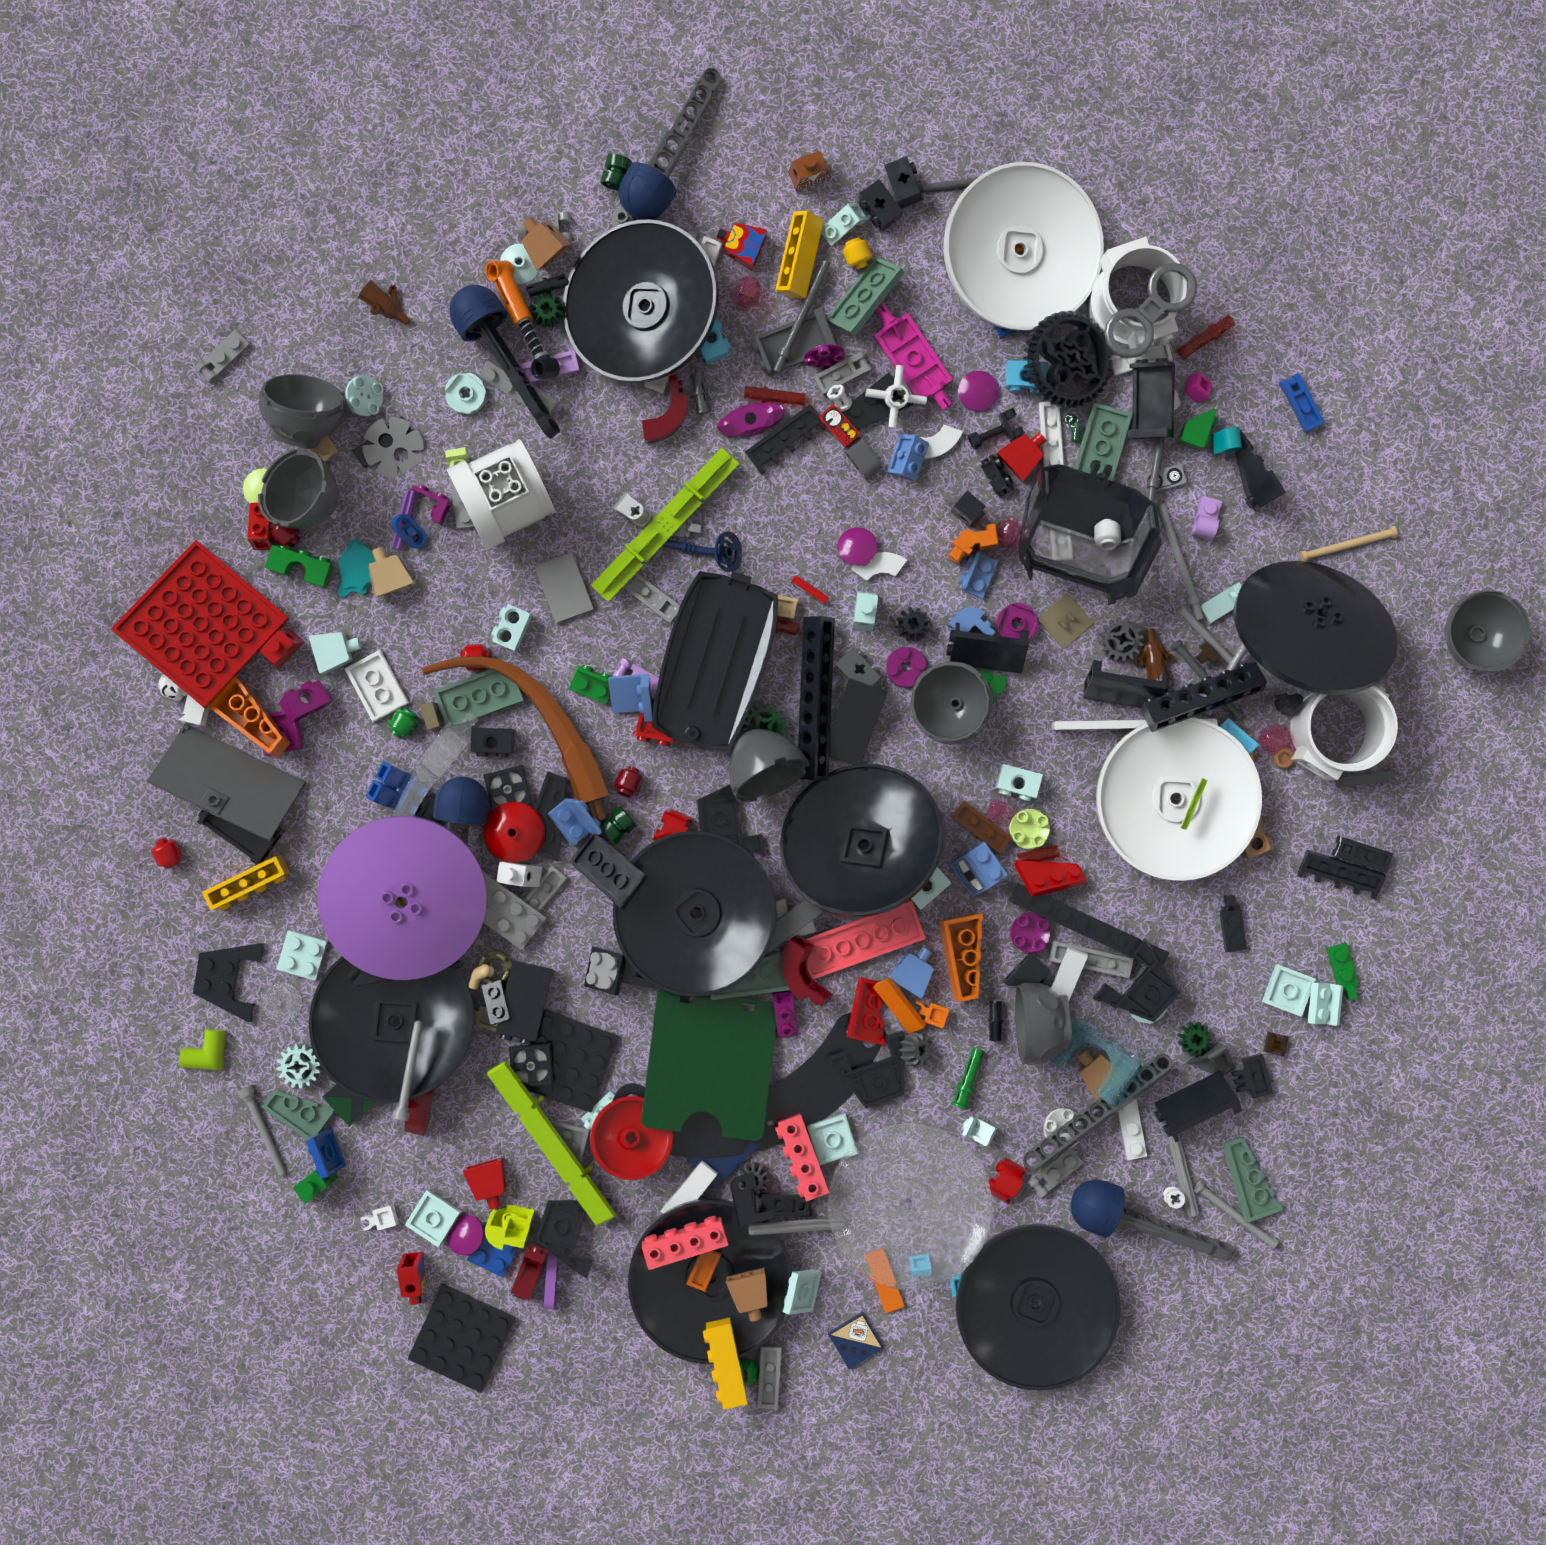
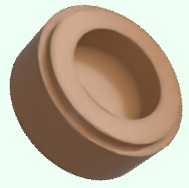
(1283, 758)

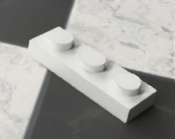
(1132, 1131)

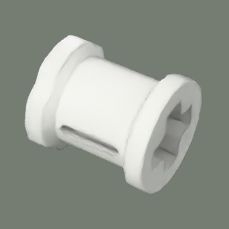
(840, 397)
(1171, 1202)

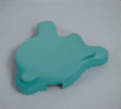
(354, 569)

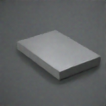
(564, 587)

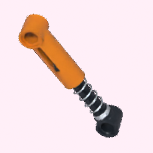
(502, 274)

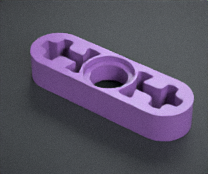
(550, 1282)

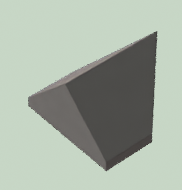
(1214, 1060)

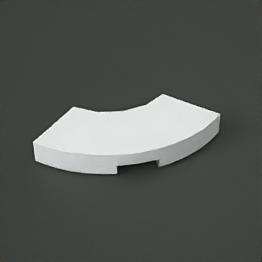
(942, 441)
(881, 563)

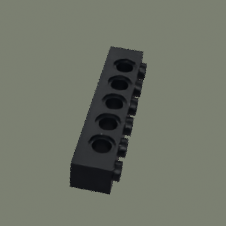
(1158, 718)

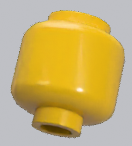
(857, 253)

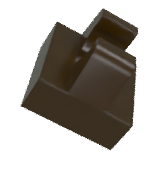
(1207, 652)
(1276, 1043)

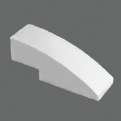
(692, 1186)

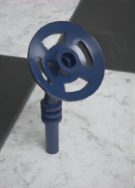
(720, 553)

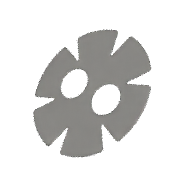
(376, 453)

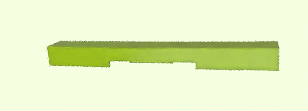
(1193, 804)

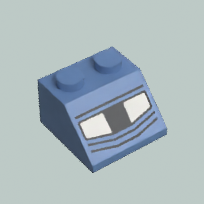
(978, 869)

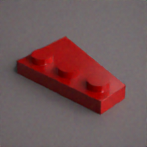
(1049, 877)
(866, 1014)

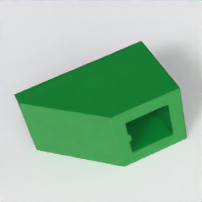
(1196, 430)

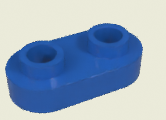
(409, 529)

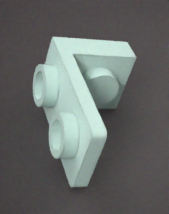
(843, 223)
(1221, 603)

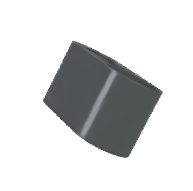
(862, 458)

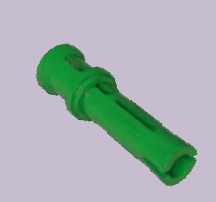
(965, 1088)

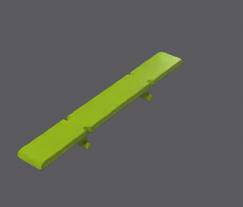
(665, 524)
(551, 1143)

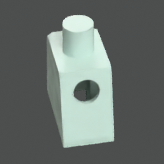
(865, 611)
(333, 650)

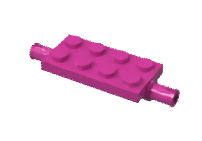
(908, 347)

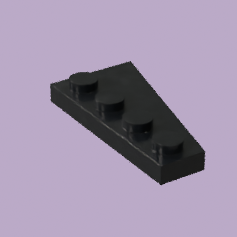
(870, 410)
(551, 794)

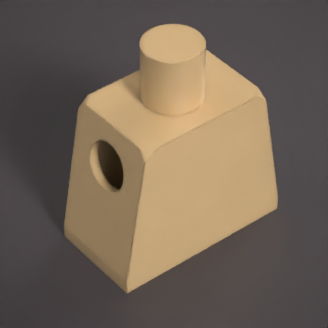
(387, 574)

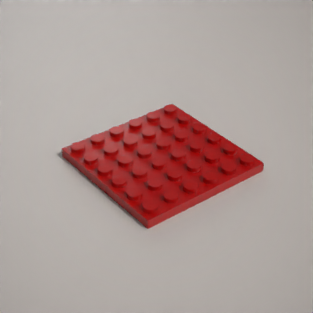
(200, 624)

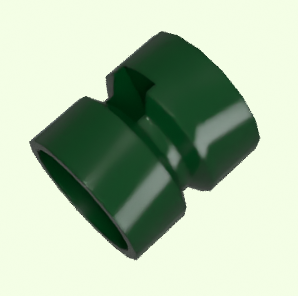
(616, 169)
(618, 825)

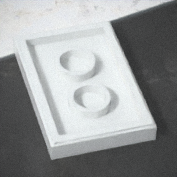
(376, 686)

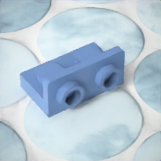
(908, 456)
(978, 574)

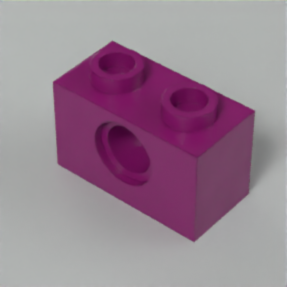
(296, 709)

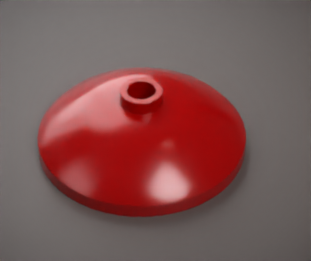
(528, 828)

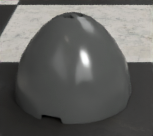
(298, 490)
(764, 765)

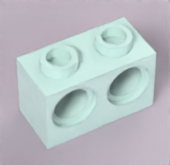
(516, 629)

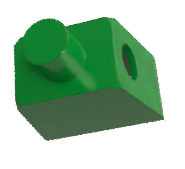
(313, 1185)

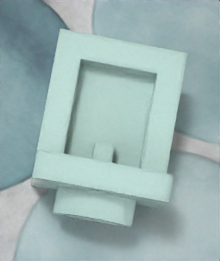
(979, 1130)

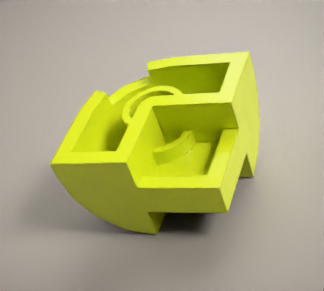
(509, 1226)

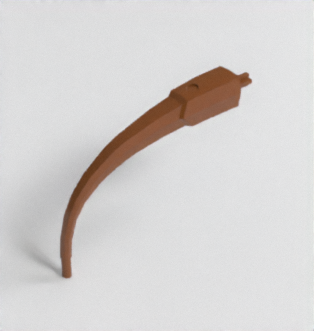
(576, 755)

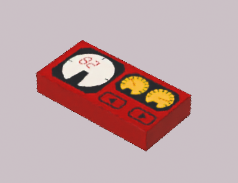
(839, 426)
(809, 590)

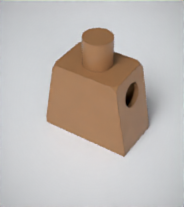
(543, 243)
(1093, 1070)
(749, 1292)

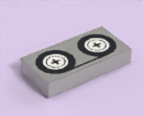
(1168, 477)

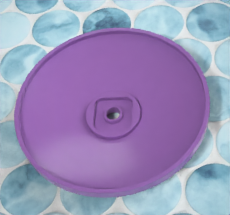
(411, 861)

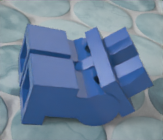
(392, 785)

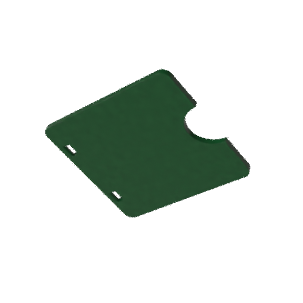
(710, 1061)

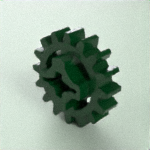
(758, 716)

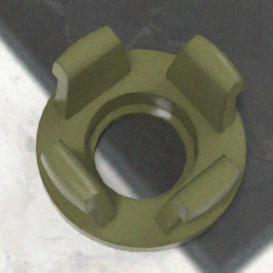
(504, 958)

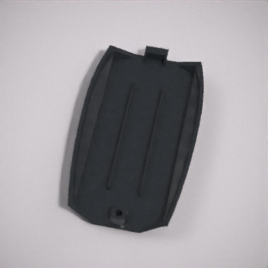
(715, 660)

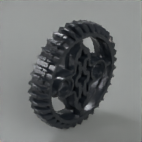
(1068, 359)

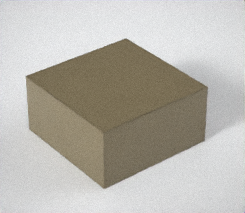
(431, 716)

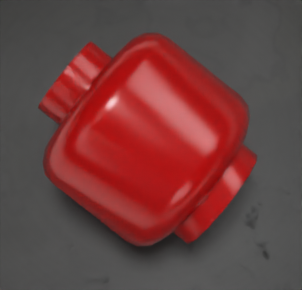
(475, 650)
(166, 853)

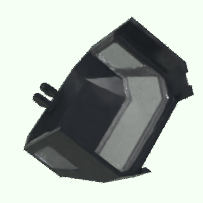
(1061, 525)

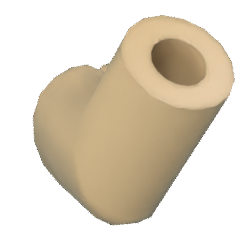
(479, 973)

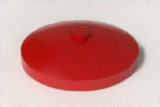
(626, 1146)

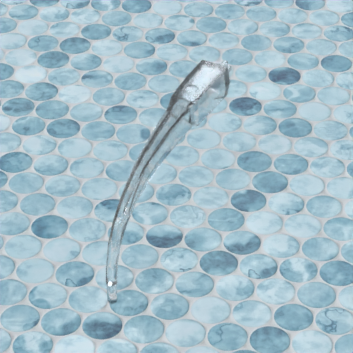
(431, 766)

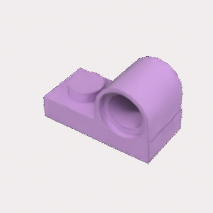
(1206, 518)

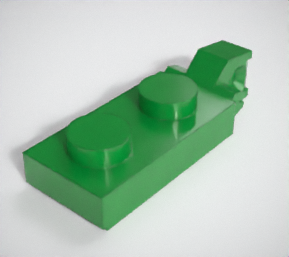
(1343, 969)

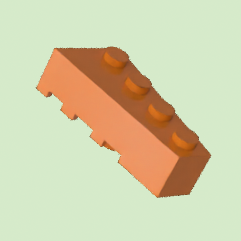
(246, 714)
(962, 953)

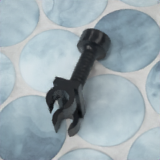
(977, 439)

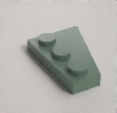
(298, 1113)

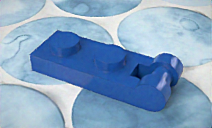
(1302, 402)

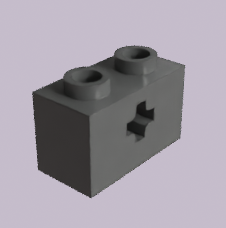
(857, 657)

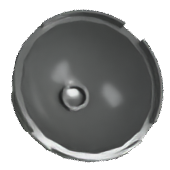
(1487, 631)

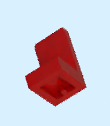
(258, 529)

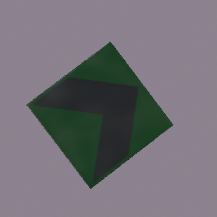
(346, 1105)

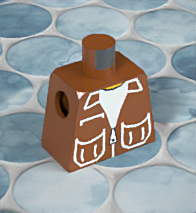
(809, 170)

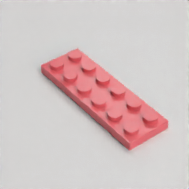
(863, 940)

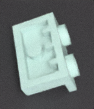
(1325, 1003)

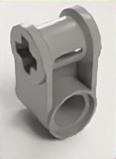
(633, 510)

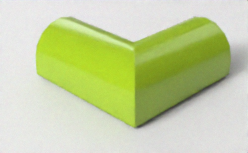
(206, 1058)

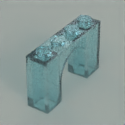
(1122, 1067)

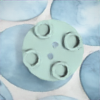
(361, 404)

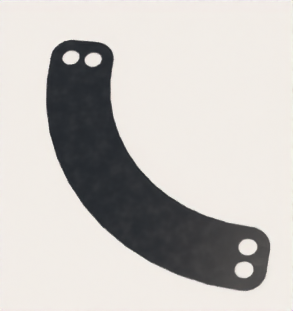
(811, 1090)

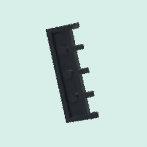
(784, 437)
(1342, 872)

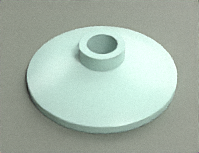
(524, 272)

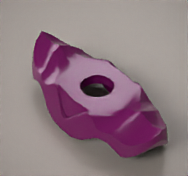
(734, 422)

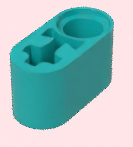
(1226, 440)

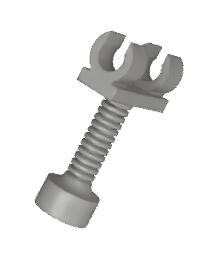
(562, 217)

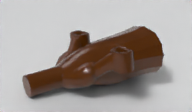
(382, 303)
(1154, 652)

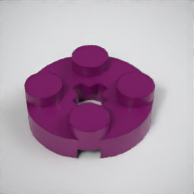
(1012, 612)
(894, 667)

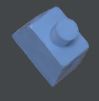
(913, 972)

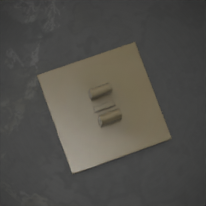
(1065, 621)

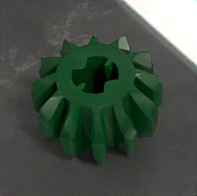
(539, 314)
(1196, 1030)

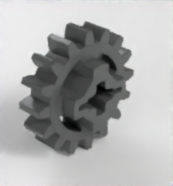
(1118, 648)

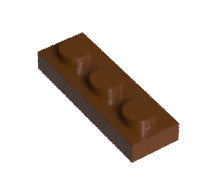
(981, 827)

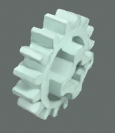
(298, 1057)

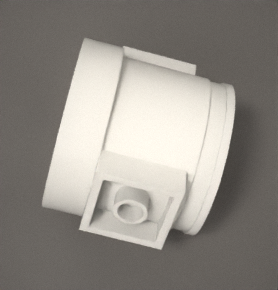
(1100, 306)
(501, 492)
(1378, 740)

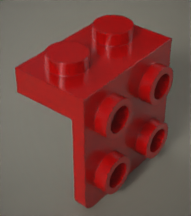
(645, 732)

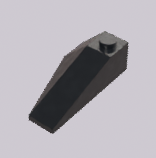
(1258, 483)

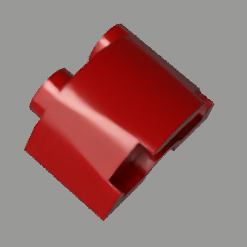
(673, 823)
(1007, 1181)

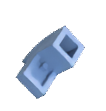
(970, 618)

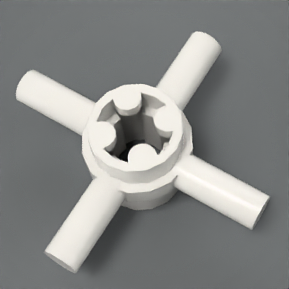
(901, 391)

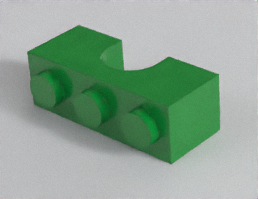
(282, 559)

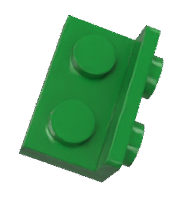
(591, 684)

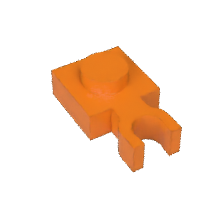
(934, 1014)

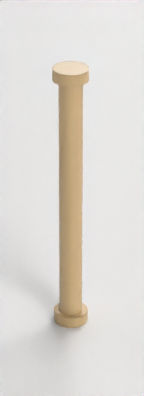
(1391, 532)

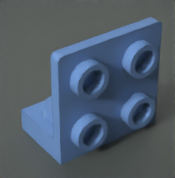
(631, 694)
(574, 820)

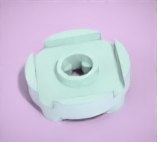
(464, 382)

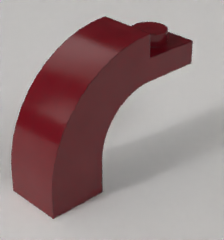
(667, 424)
(797, 975)
(419, 1114)
(529, 1272)

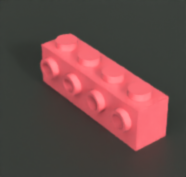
(803, 1157)
(684, 1243)

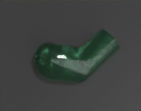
(1075, 426)

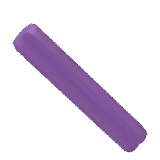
(407, 508)

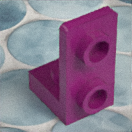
(439, 511)
(785, 1014)

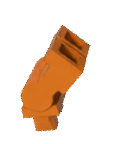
(969, 539)

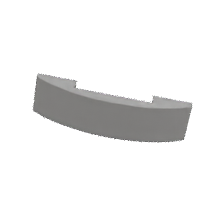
(652, 597)

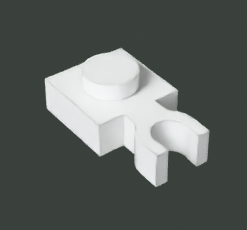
(382, 1218)

